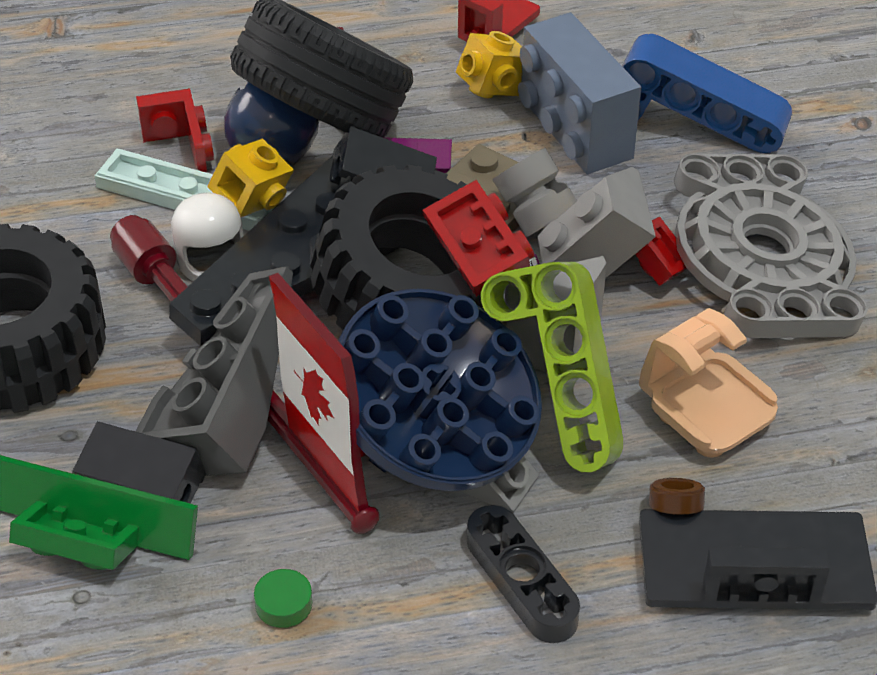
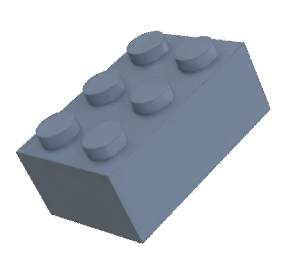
(579, 92)

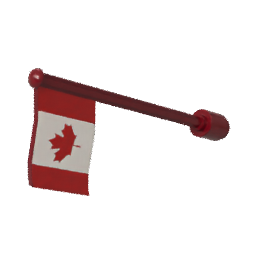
(314, 372)

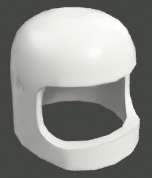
(203, 223)

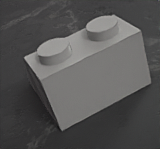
(603, 222)

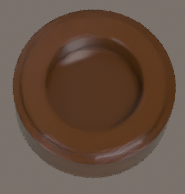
(677, 496)

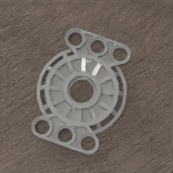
(761, 280)

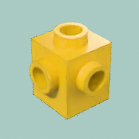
(491, 64)
(251, 177)

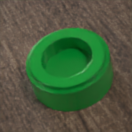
(283, 598)

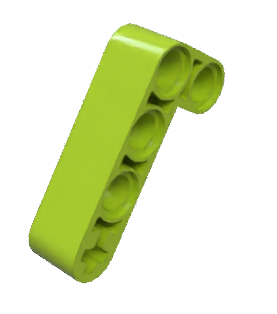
(562, 365)

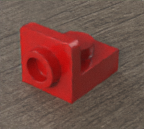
(660, 255)

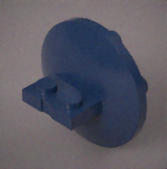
(441, 390)

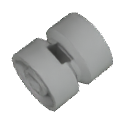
(535, 191)

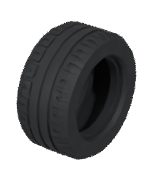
(320, 68)

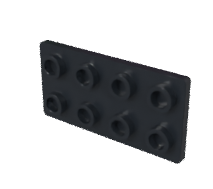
(756, 560)

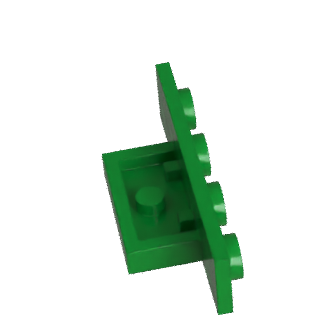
(90, 517)

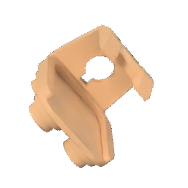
(704, 392)

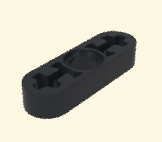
(523, 595)

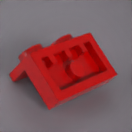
(477, 236)

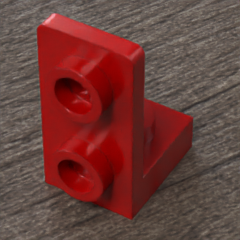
(494, 15)
(174, 116)

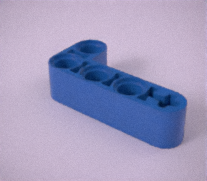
(707, 93)

